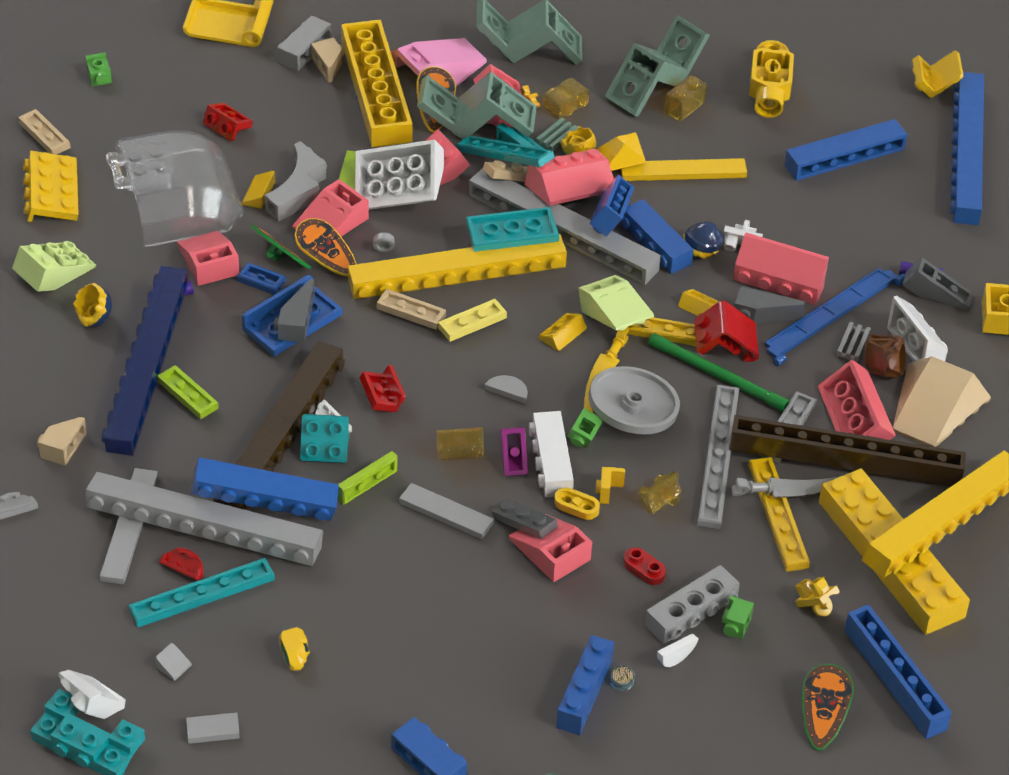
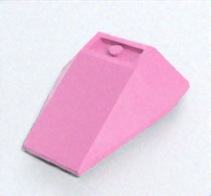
(453, 55)

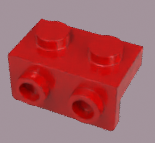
(383, 389)

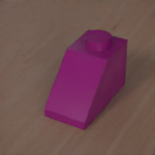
(513, 450)

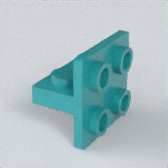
(324, 438)

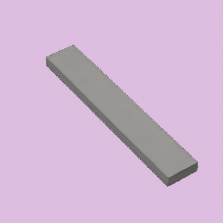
(125, 538)

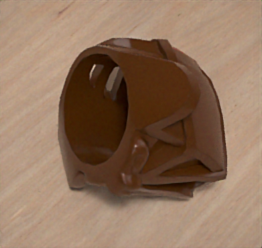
(885, 355)

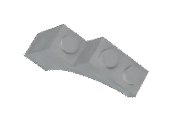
(301, 186)

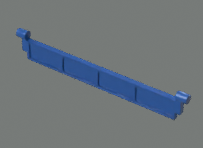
(829, 312)

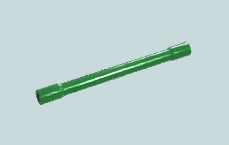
(767, 396)

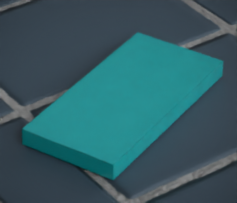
(512, 229)

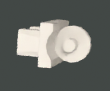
(735, 235)

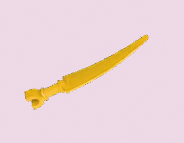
(606, 361)

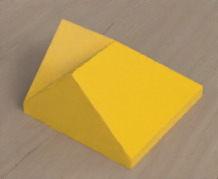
(623, 151)

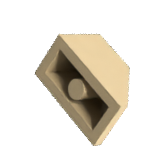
(327, 57)
(62, 440)

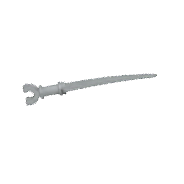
(780, 487)

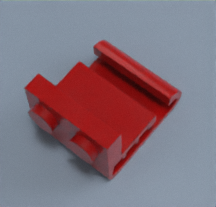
(729, 328)

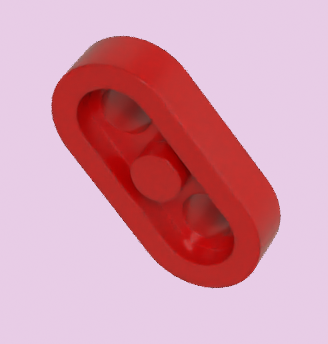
(641, 565)

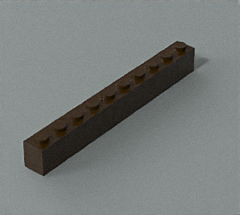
(285, 418)
(847, 450)

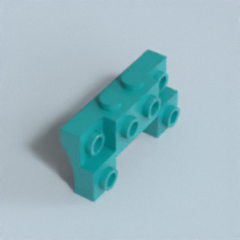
(84, 742)

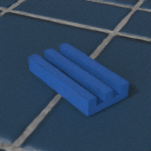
(259, 281)

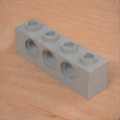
(691, 604)

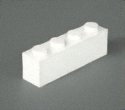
(551, 452)

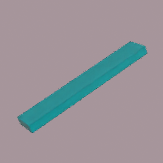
(505, 151)
(201, 592)

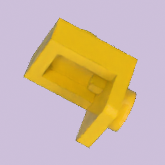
(609, 477)

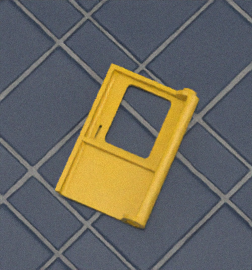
(228, 21)

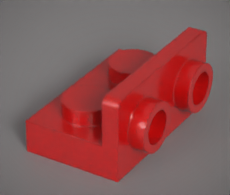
(225, 120)

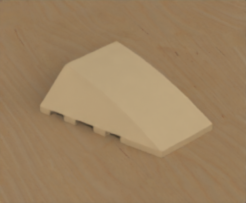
(936, 400)

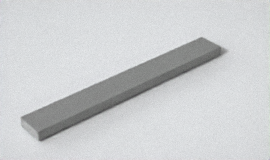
(718, 458)

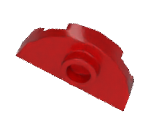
(183, 561)

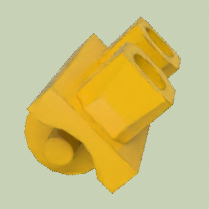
(816, 595)

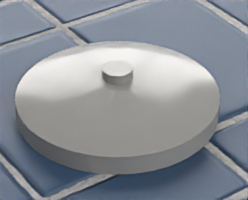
(634, 400)

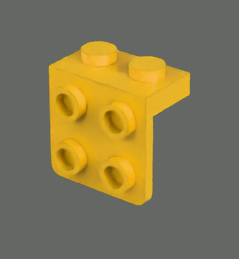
(939, 76)

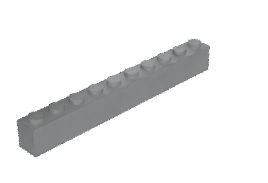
(575, 230)
(204, 518)

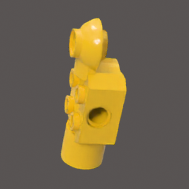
(771, 77)

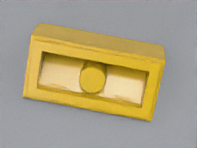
(260, 186)
(695, 302)
(563, 331)

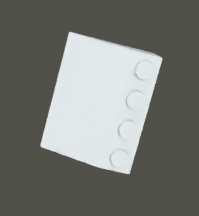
(399, 173)

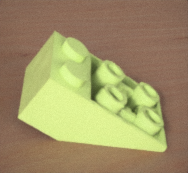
(51, 264)
(613, 303)

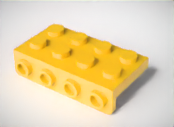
(50, 186)

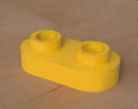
(578, 503)

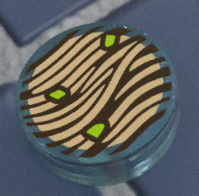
(622, 677)

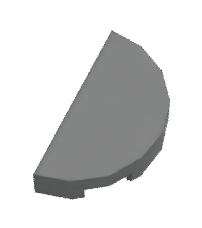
(508, 387)
(15, 504)

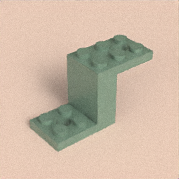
(529, 31)
(648, 66)
(477, 106)

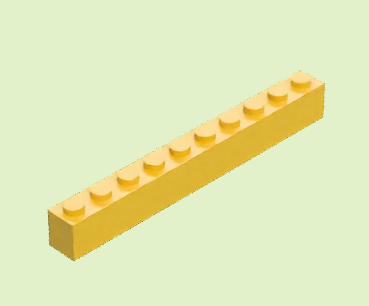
(452, 268)
(939, 517)

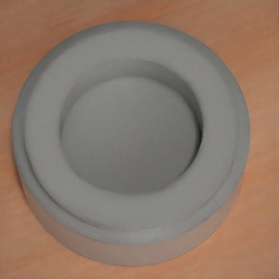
(383, 242)

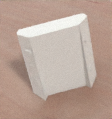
(91, 695)

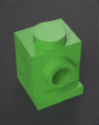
(98, 69)
(584, 428)
(737, 617)

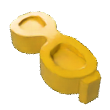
(526, 93)

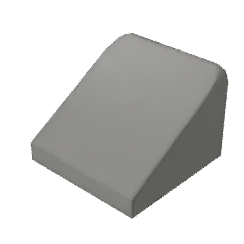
(172, 662)

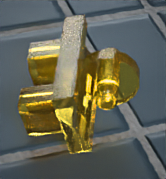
(662, 492)

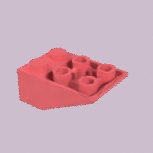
(453, 159)
(339, 207)
(210, 257)
(558, 551)

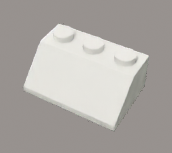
(918, 335)

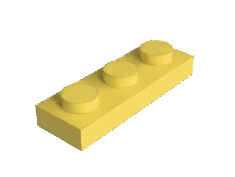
(472, 320)

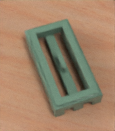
(554, 133)

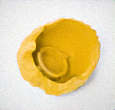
(578, 141)

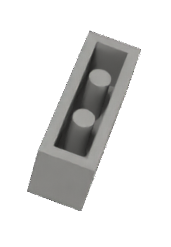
(297, 47)

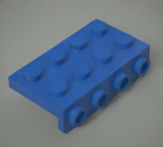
(260, 320)

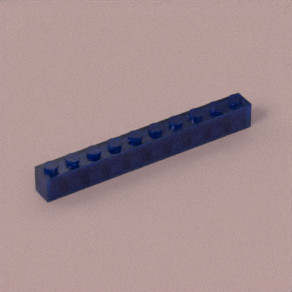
(145, 361)

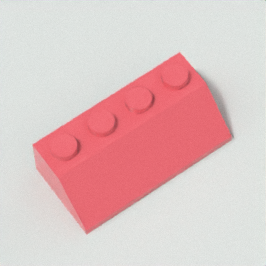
(570, 177)
(781, 268)
(855, 403)

